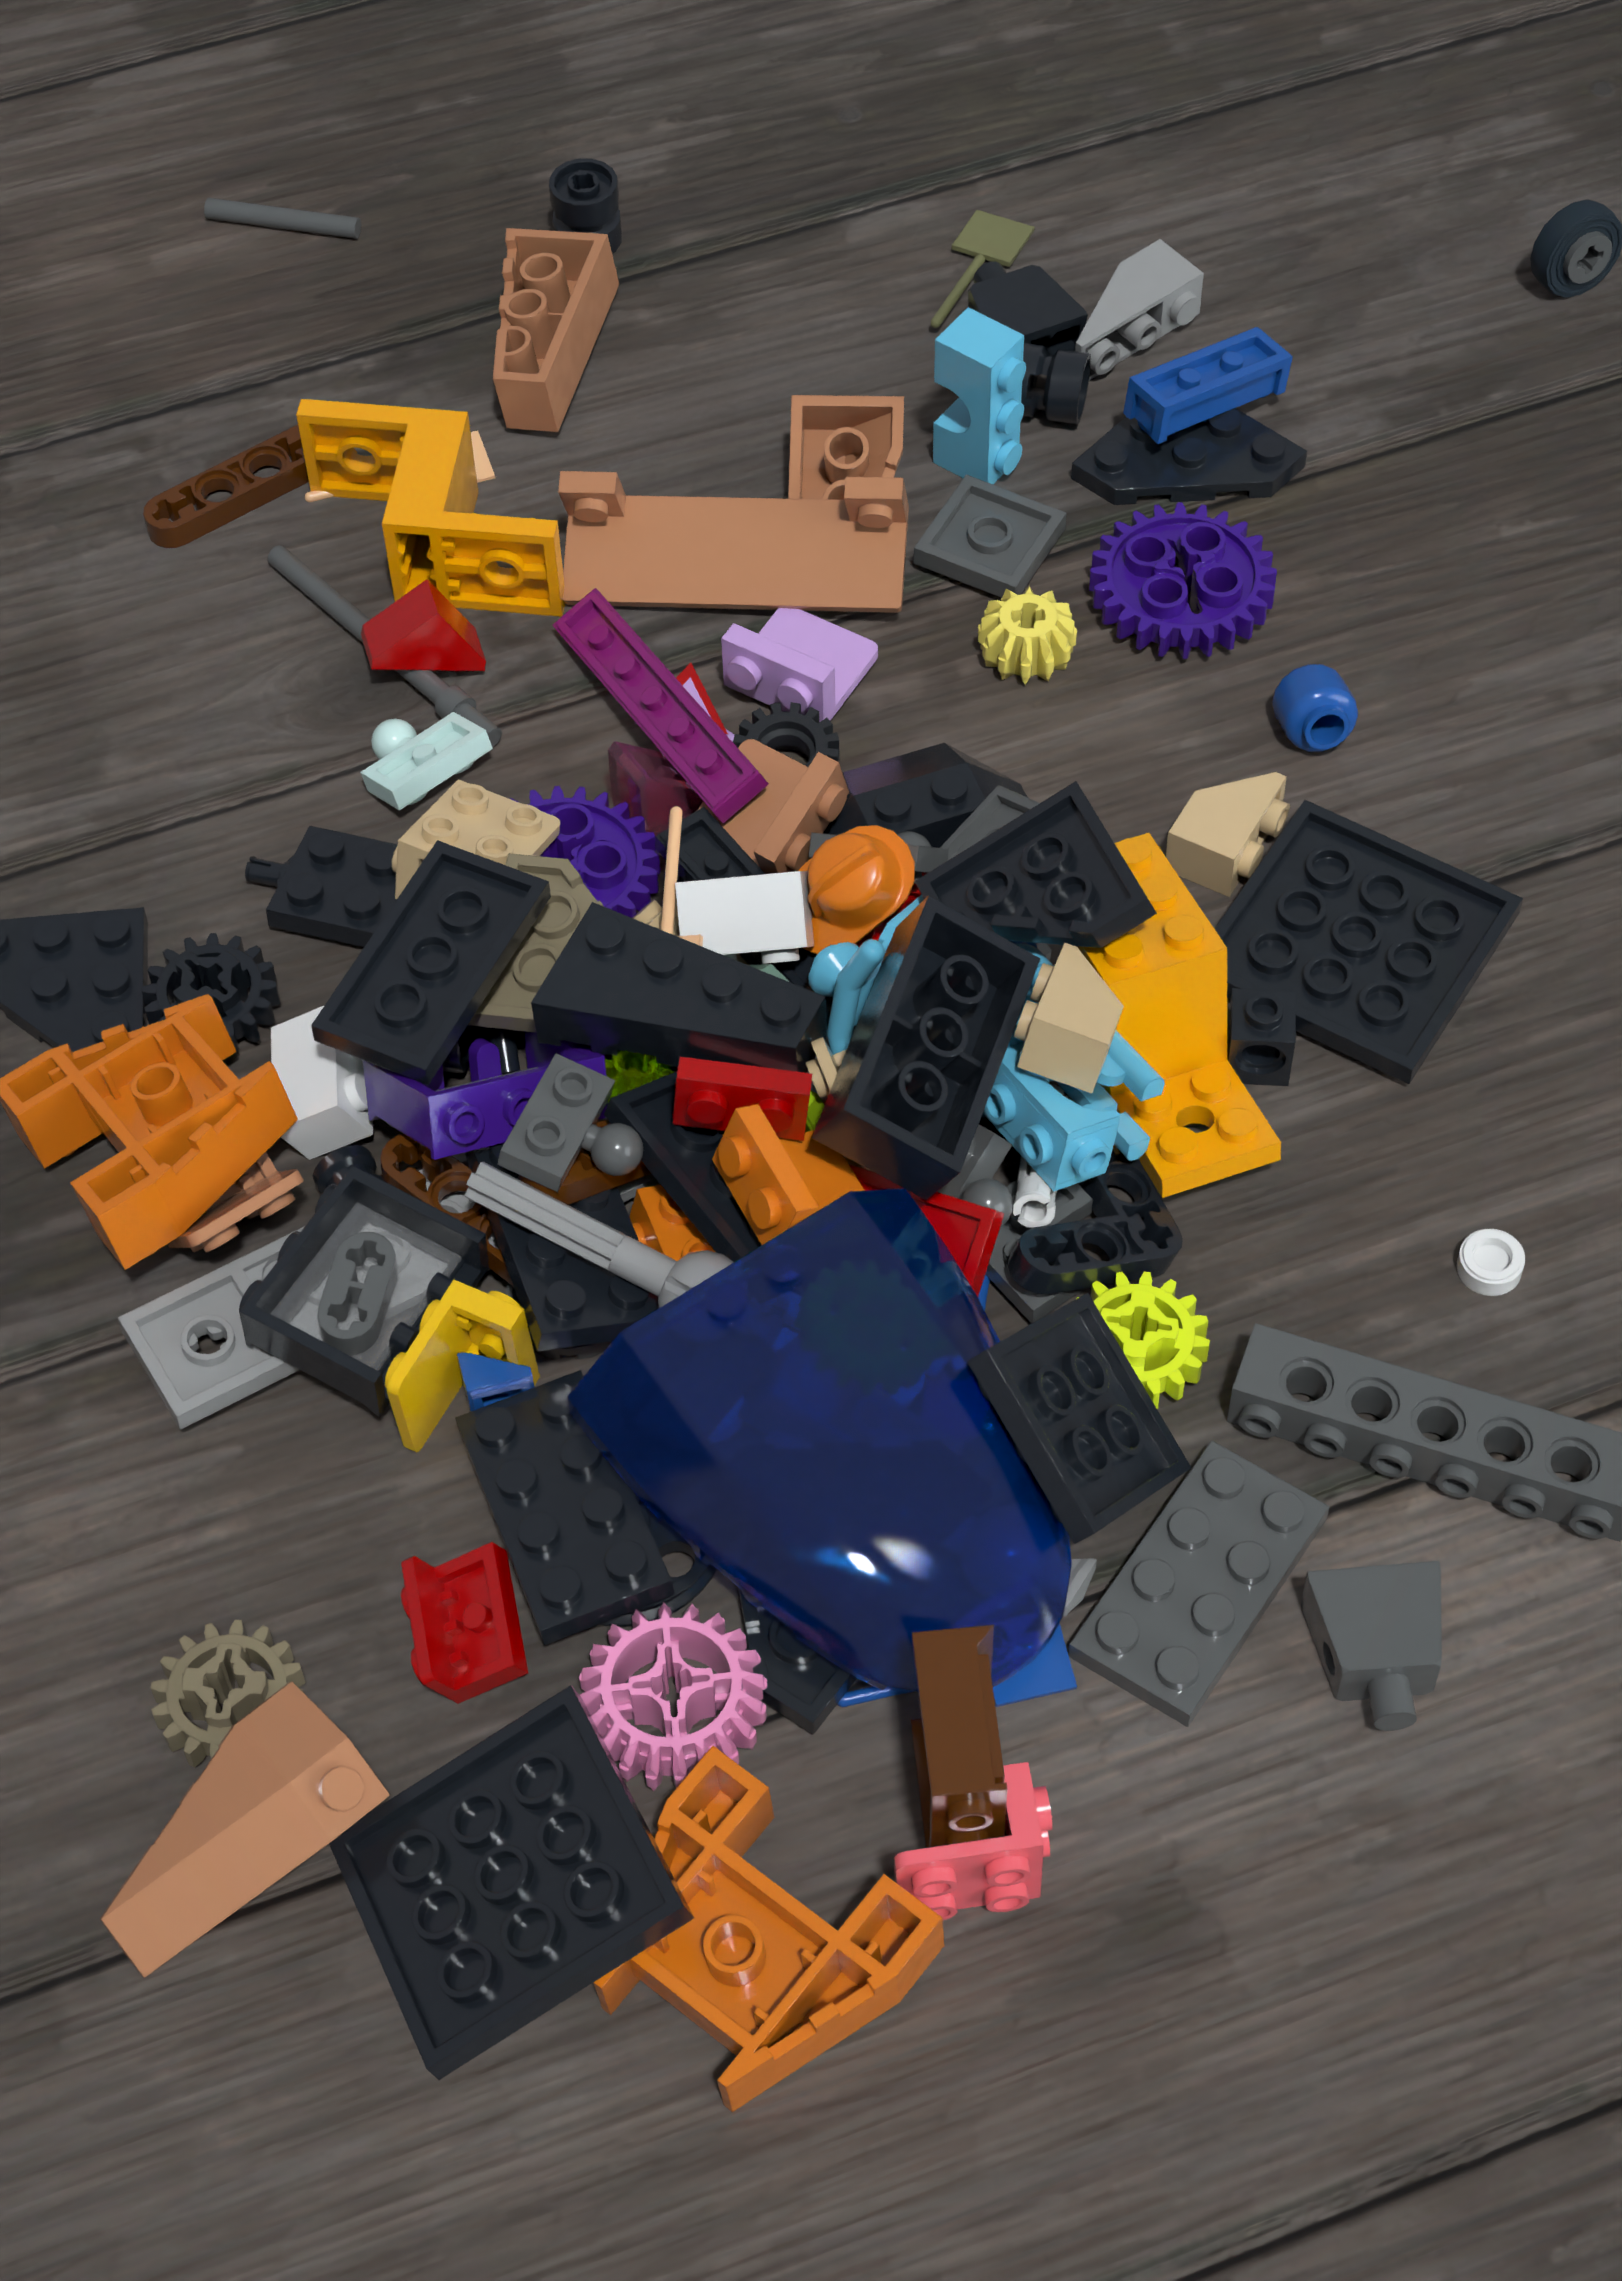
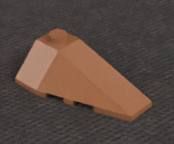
(841, 440)
(255, 1813)

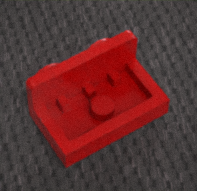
(712, 1090)
(464, 1623)

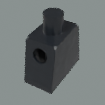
(1029, 304)

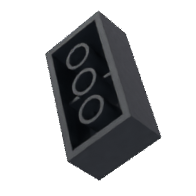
(927, 1049)

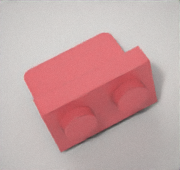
(987, 1871)

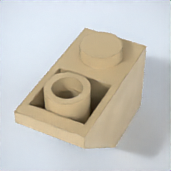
(1224, 830)
(1071, 1025)

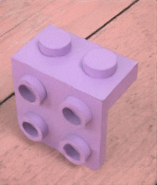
(797, 662)

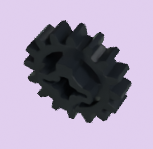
(225, 976)

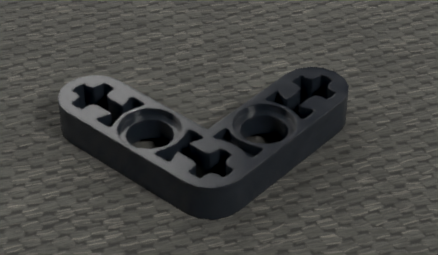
(1133, 1235)

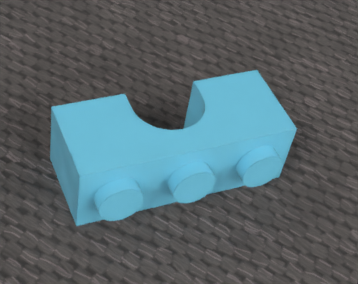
(986, 371)

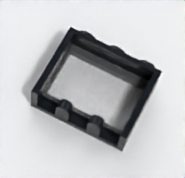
(429, 1254)

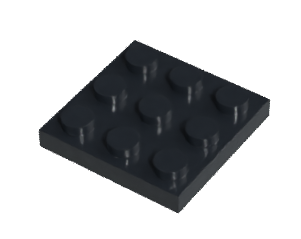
(1079, 1417)

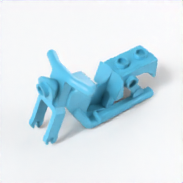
(1053, 1134)

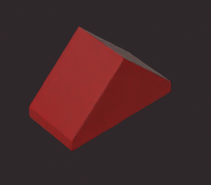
(422, 634)

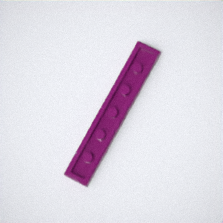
(660, 706)

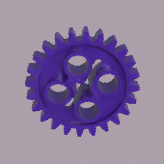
(1148, 595)
(604, 847)

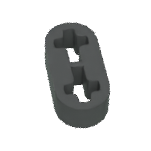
(344, 1289)

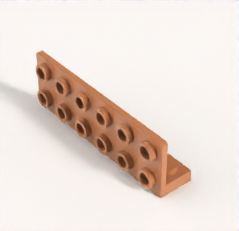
(736, 549)

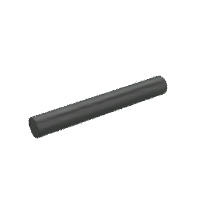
(282, 218)

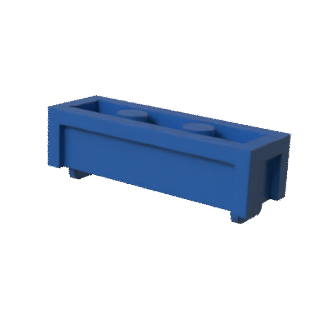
(1207, 383)

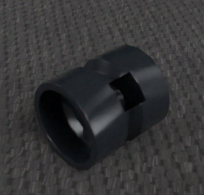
(586, 199)
(1064, 387)

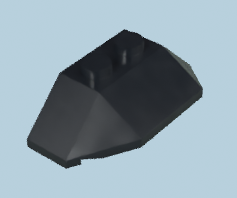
(919, 793)

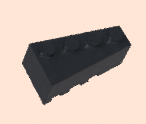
(672, 999)

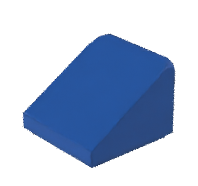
(491, 1379)

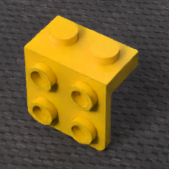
(429, 1374)

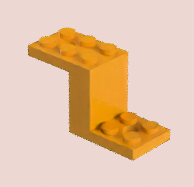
(429, 526)
(1175, 1017)

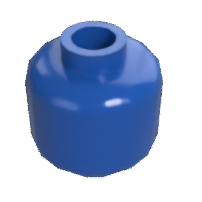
(1315, 708)

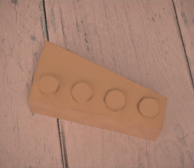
(550, 319)

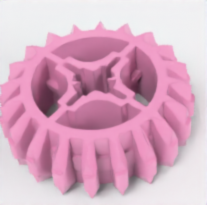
(702, 1693)

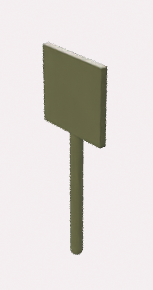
(988, 239)

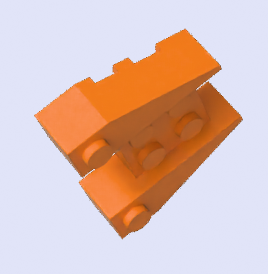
(166, 1108)
(754, 1958)

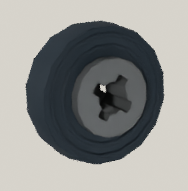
(1576, 248)

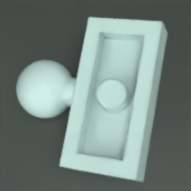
(418, 763)

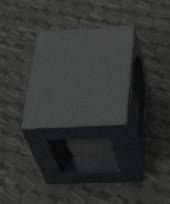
(1262, 1035)

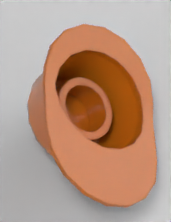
(857, 883)

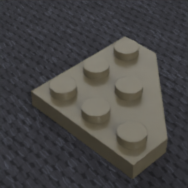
(511, 996)

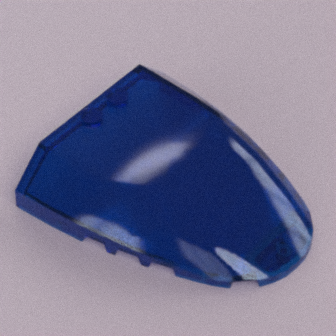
(835, 1444)

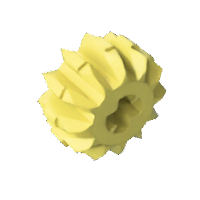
(1027, 635)

